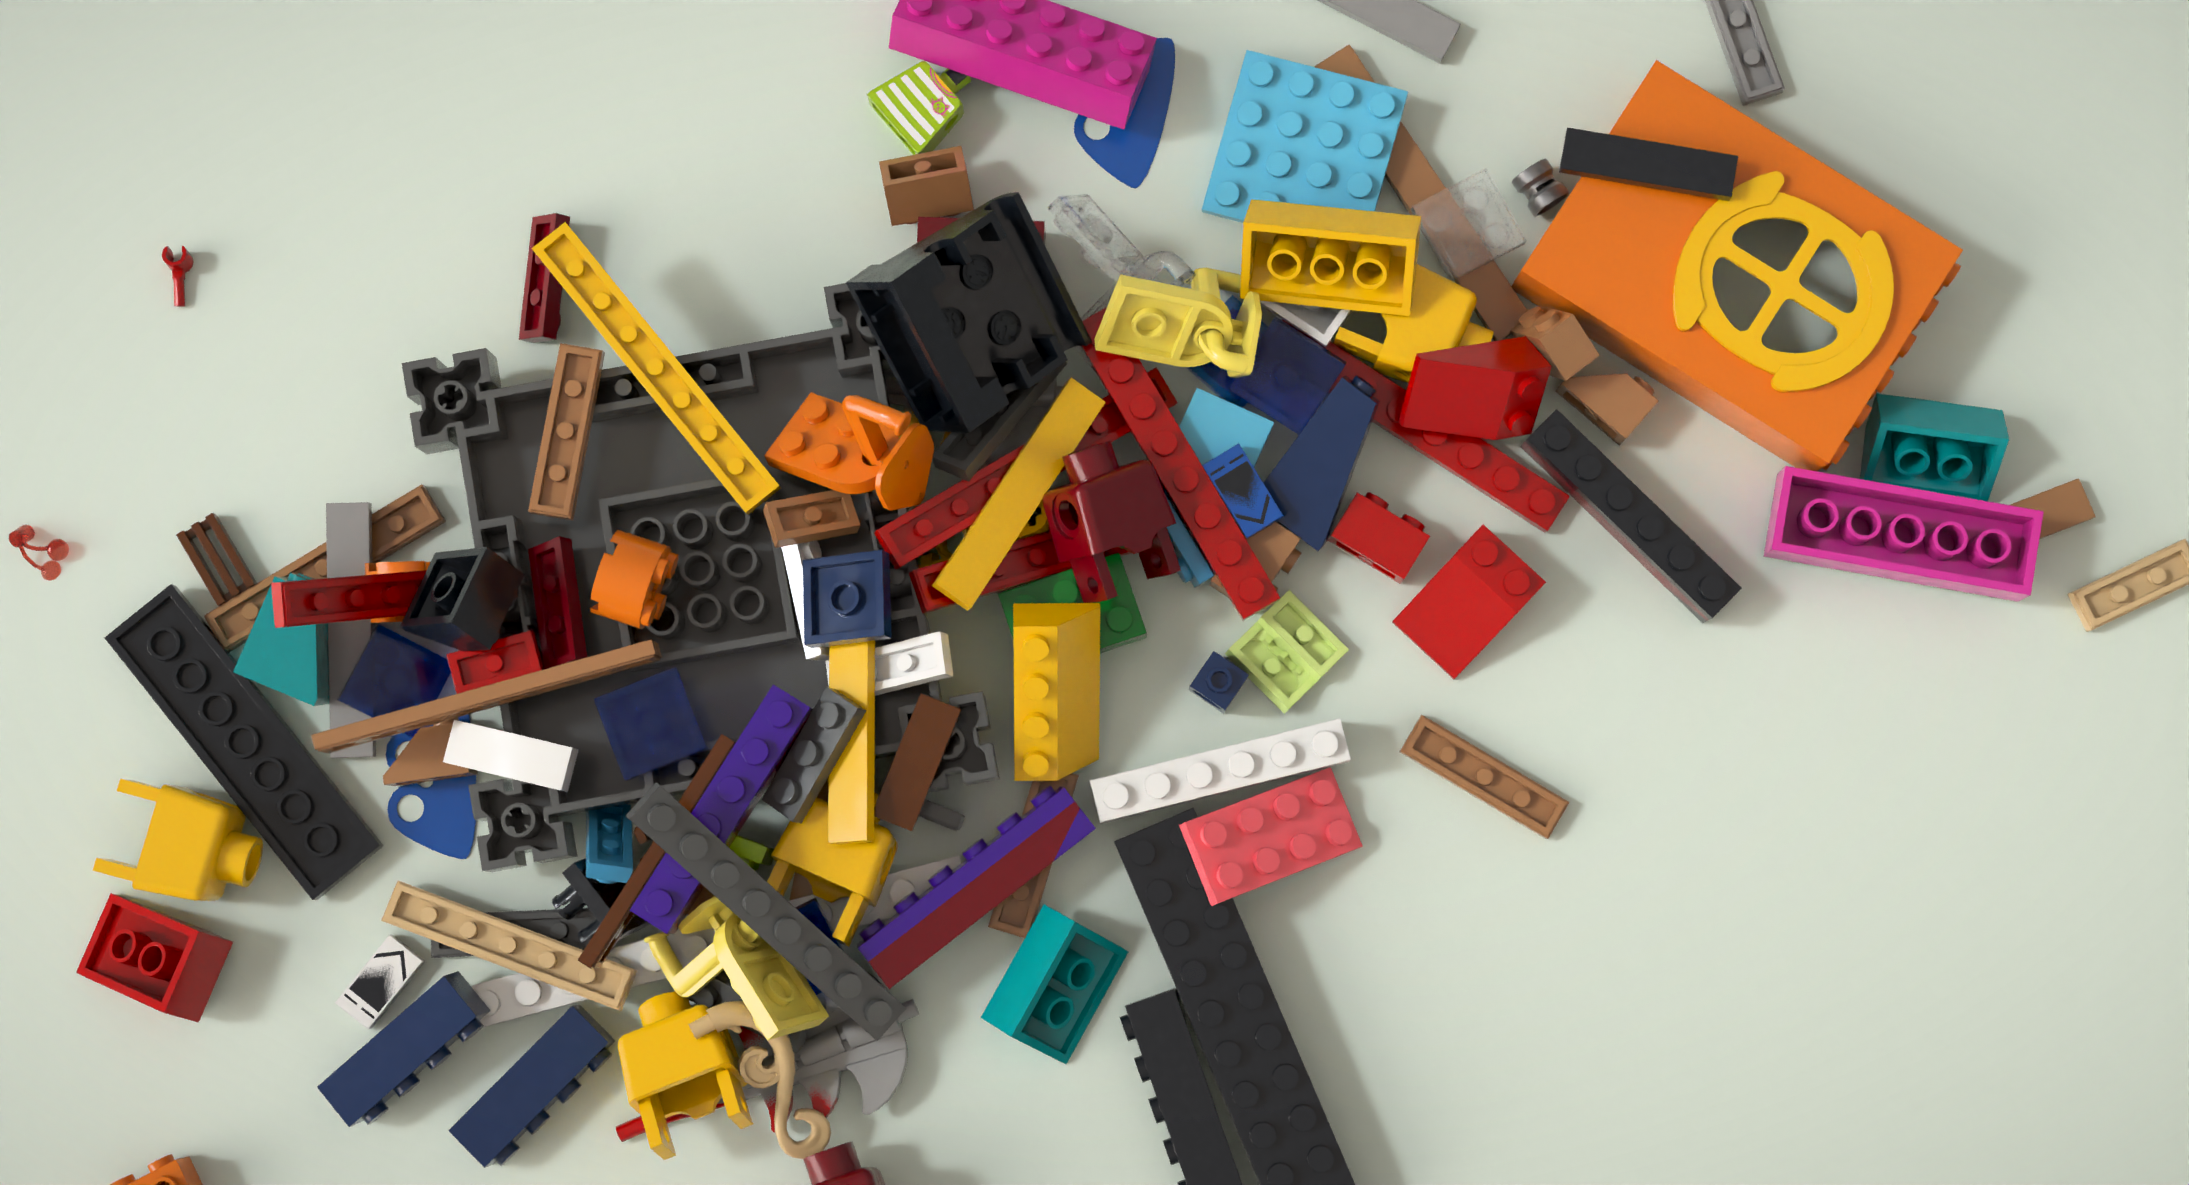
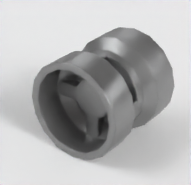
(1540, 178)

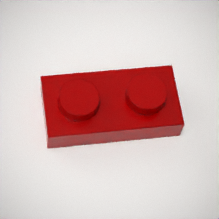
(505, 660)

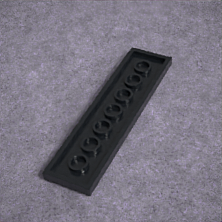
(244, 742)

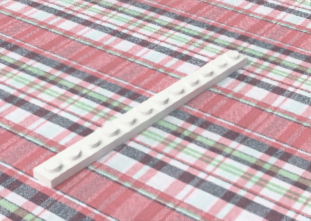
(523, 995)

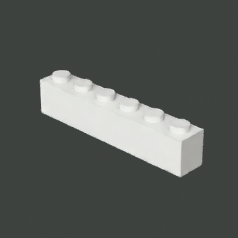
(1220, 771)

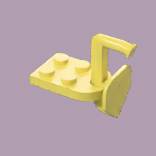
(1182, 323)
(763, 978)

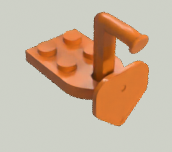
(856, 449)

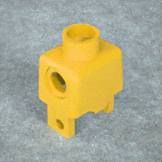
(1436, 322)
(189, 846)
(832, 869)
(675, 1073)

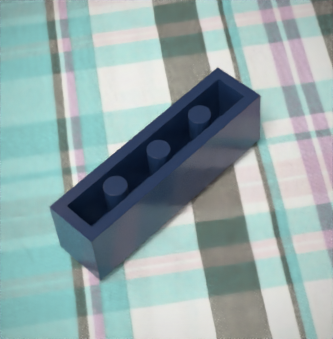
(404, 1049)
(532, 1086)

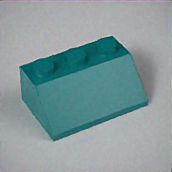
(1934, 446)
(1054, 984)

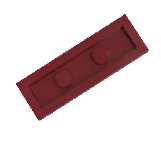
(542, 291)
(557, 602)

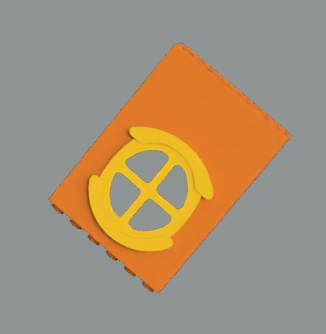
(1643, 262)

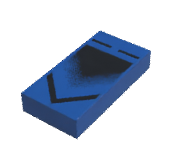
(1243, 491)

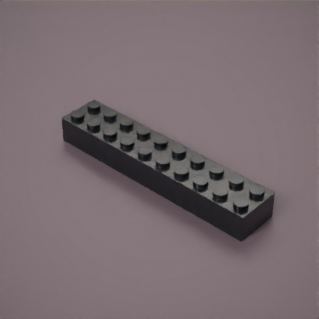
(1233, 1013)

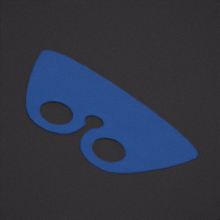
(1131, 151)
(447, 814)

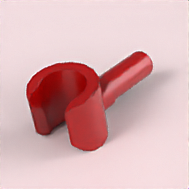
(178, 270)

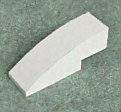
(511, 755)

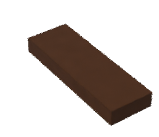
(916, 762)

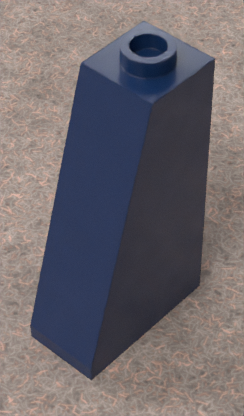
(1320, 462)

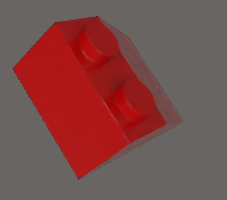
(1477, 389)
(1468, 601)
(154, 958)

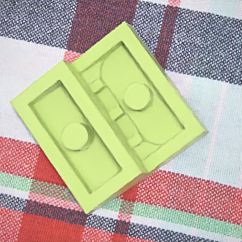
(1286, 651)

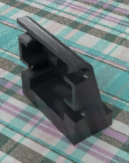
(970, 315)

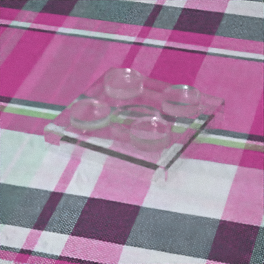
(1468, 225)

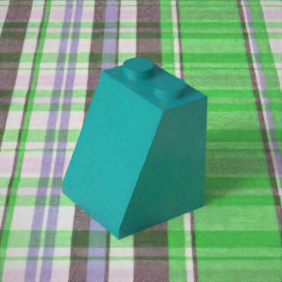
(287, 657)

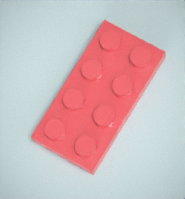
(1270, 836)

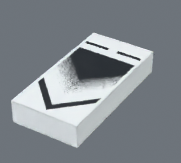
(380, 981)

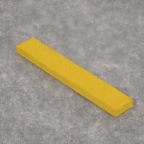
(1018, 494)
(853, 775)

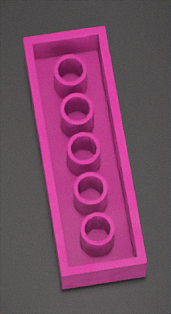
(1031, 51)
(1903, 534)

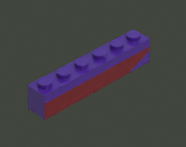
(727, 803)
(975, 886)

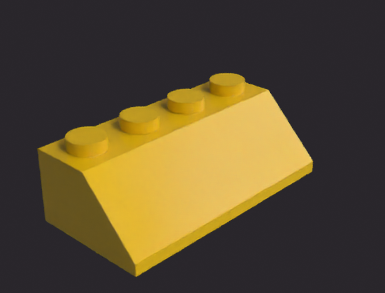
(1330, 257)
(1055, 689)

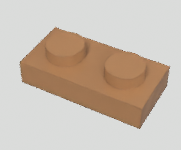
(811, 518)

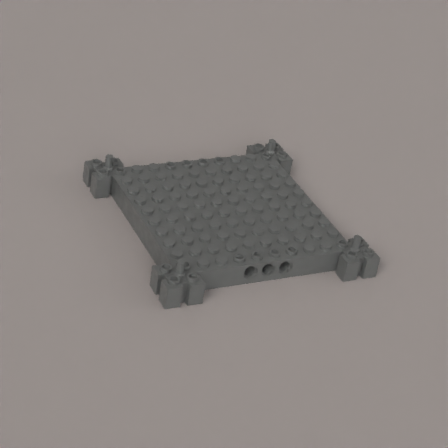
(730, 599)

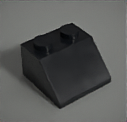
(463, 599)

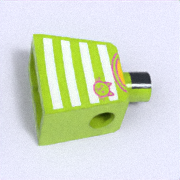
(920, 105)

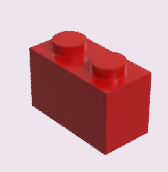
(1380, 536)

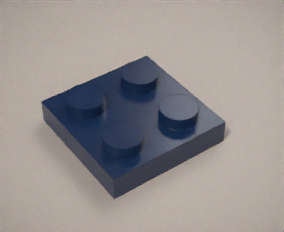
(846, 599)

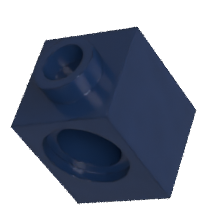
(1218, 682)

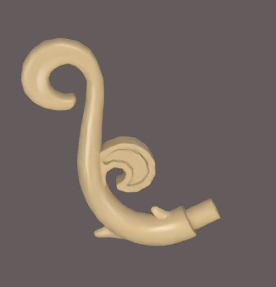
(782, 1071)

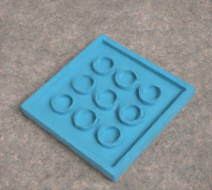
(1303, 139)

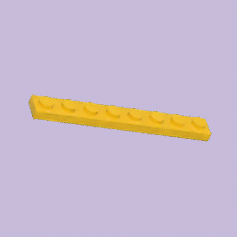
(656, 368)

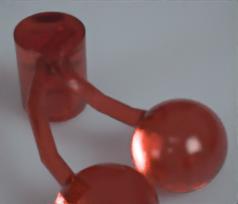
(56, 550)

